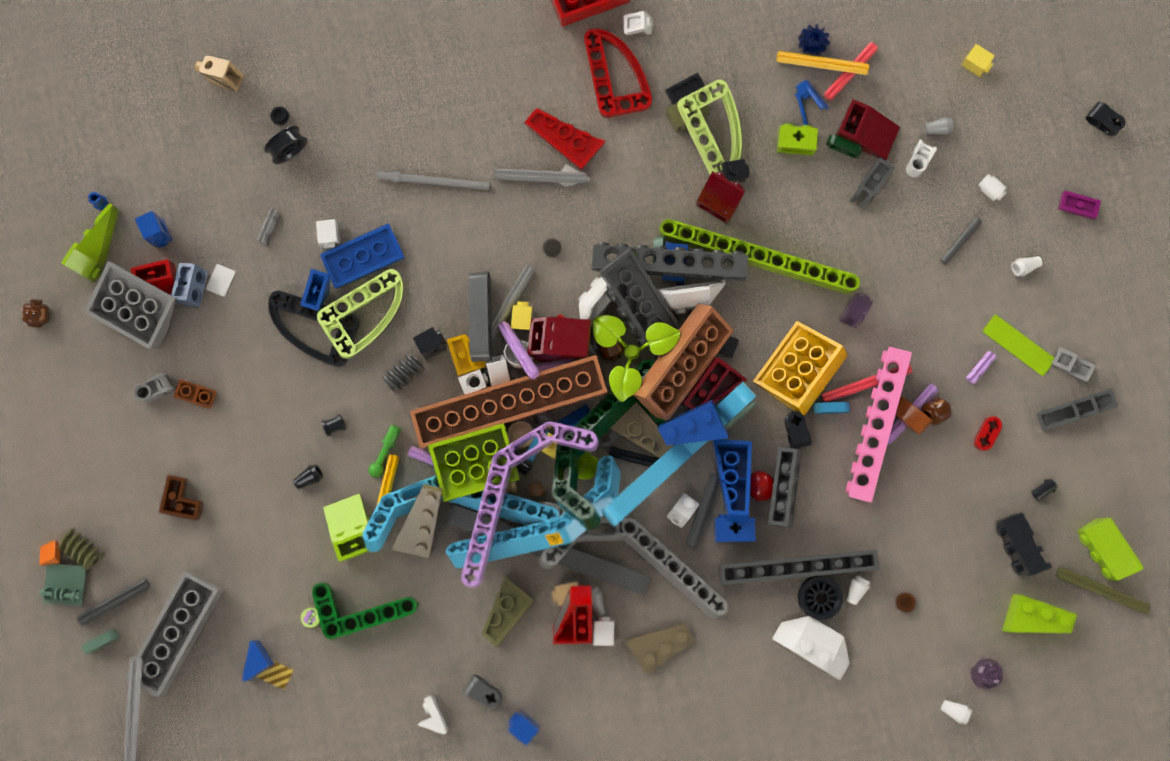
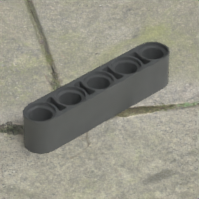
(480, 316)

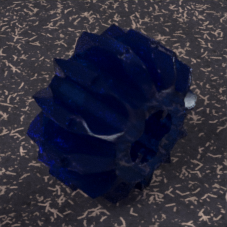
(817, 35)

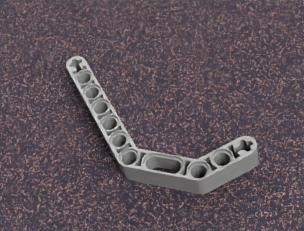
(647, 553)

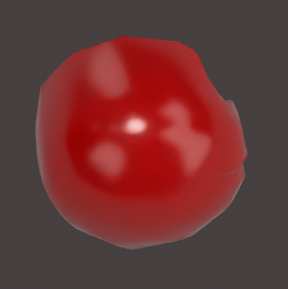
(761, 486)

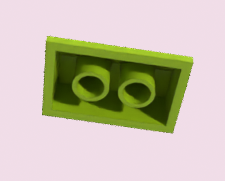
(1109, 549)

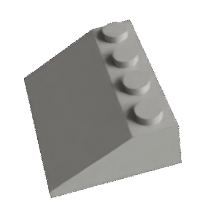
(131, 306)

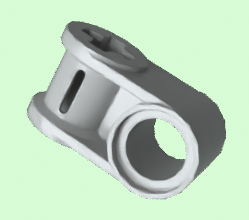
(157, 386)

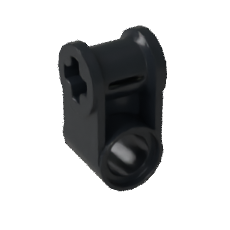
(1104, 117)
(797, 432)

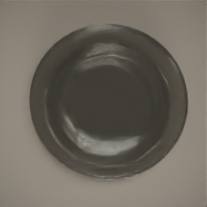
(552, 247)

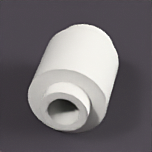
(992, 187)

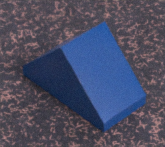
(316, 290)
(256, 661)

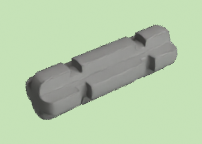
(268, 226)

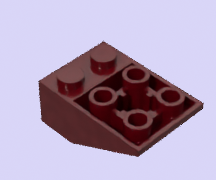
(868, 129)
(720, 197)
(558, 338)

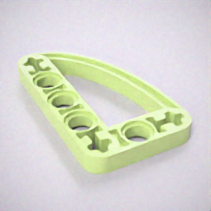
(695, 133)
(353, 306)

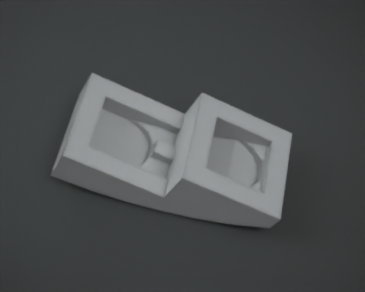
(1073, 366)

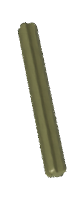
(1103, 590)

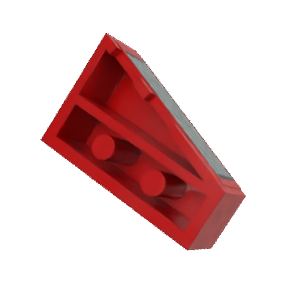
(574, 619)

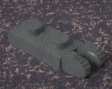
(873, 181)

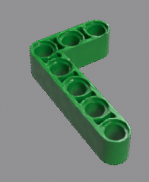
(360, 617)

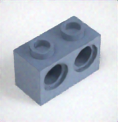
(189, 284)

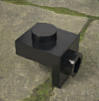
(735, 170)

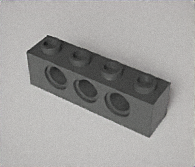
(785, 487)

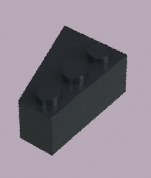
(1021, 546)

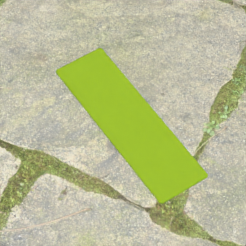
(1018, 345)

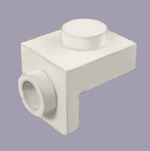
(683, 510)

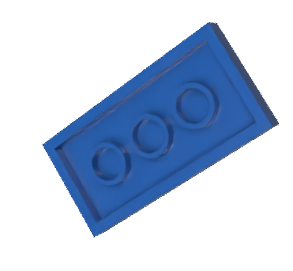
(362, 256)

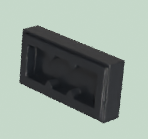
(684, 88)

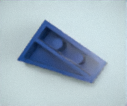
(695, 425)

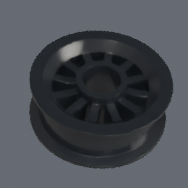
(285, 144)
(803, 601)

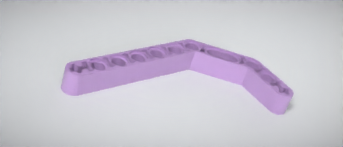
(500, 490)

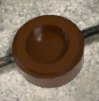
(905, 602)

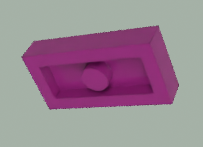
(1079, 205)

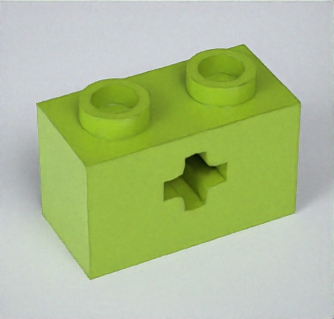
(787, 141)

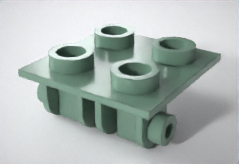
(64, 584)

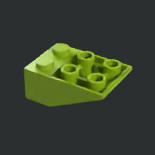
(346, 526)

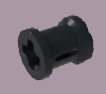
(333, 425)

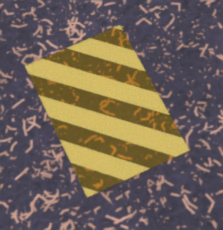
(277, 675)

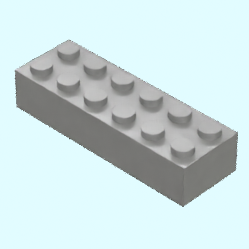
(176, 631)

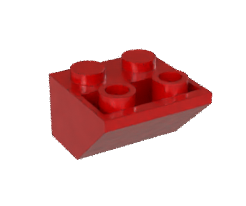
(159, 274)

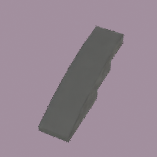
(1077, 409)

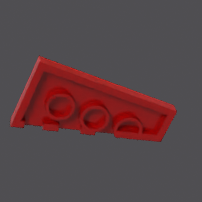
(569, 141)

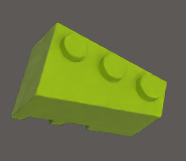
(1035, 616)

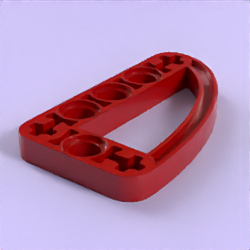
(594, 65)

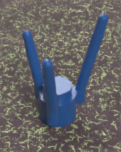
(806, 91)

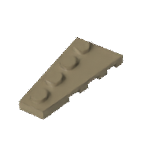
(419, 528)

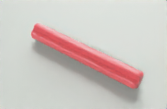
(845, 77)

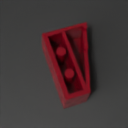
(713, 384)

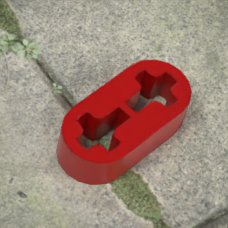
(991, 436)

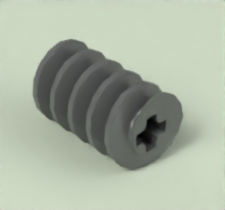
(403, 372)

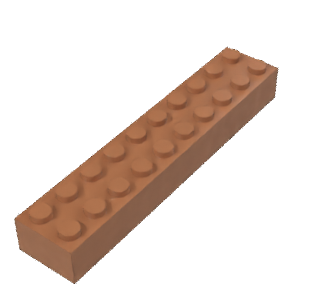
(510, 401)

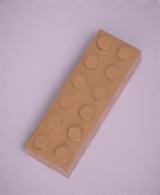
(679, 369)

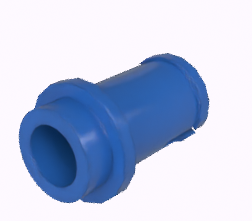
(97, 200)

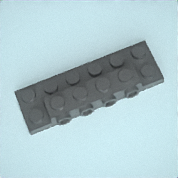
(636, 296)

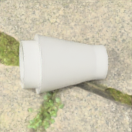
(1023, 266)
(858, 588)
(956, 711)

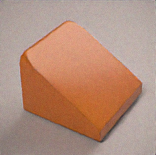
(49, 553)

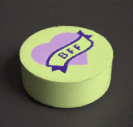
(310, 618)

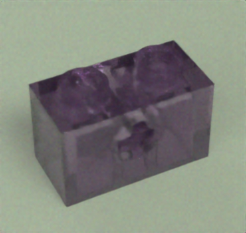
(856, 310)

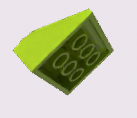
(465, 461)

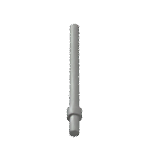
(396, 177)

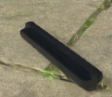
(632, 457)

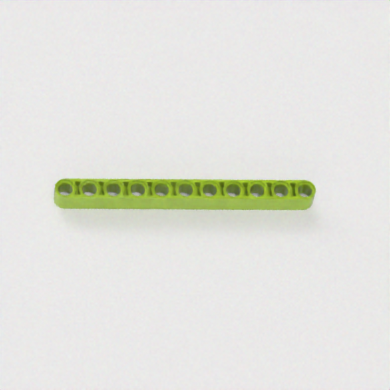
(768, 255)

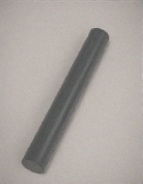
(960, 241)

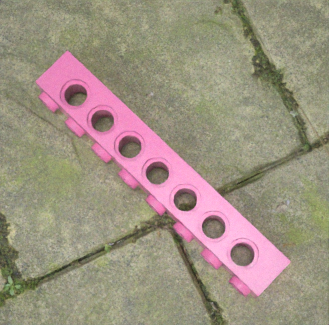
(901, 359)

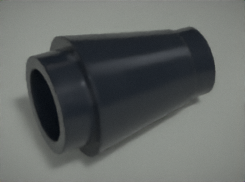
(309, 476)

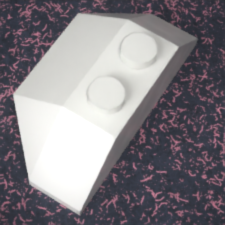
(686, 297)
(595, 301)
(815, 644)

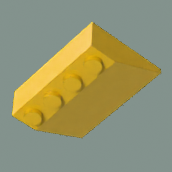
(801, 367)

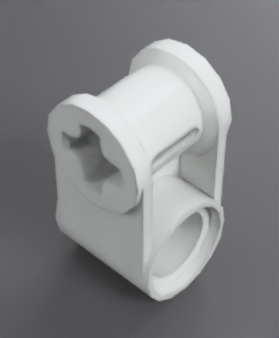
(921, 156)

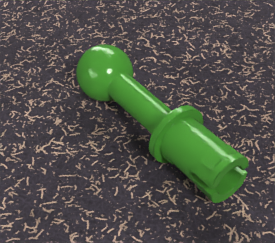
(376, 469)

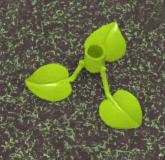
(609, 329)

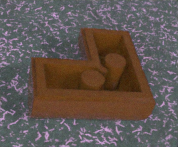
(175, 504)

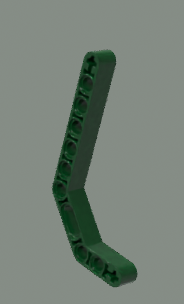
(599, 421)

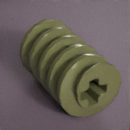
(79, 551)

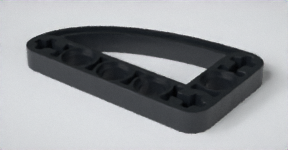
(305, 312)

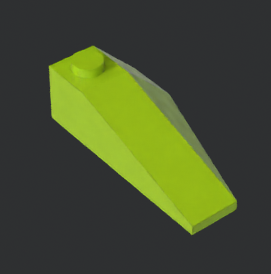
(91, 253)

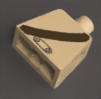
(220, 72)

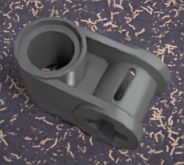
(479, 690)

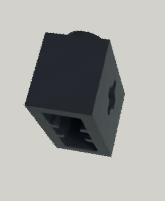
(430, 343)

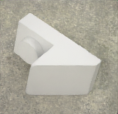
(436, 721)

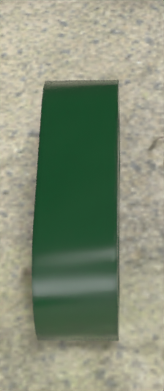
(844, 146)

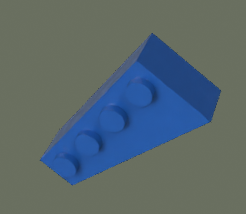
(734, 475)

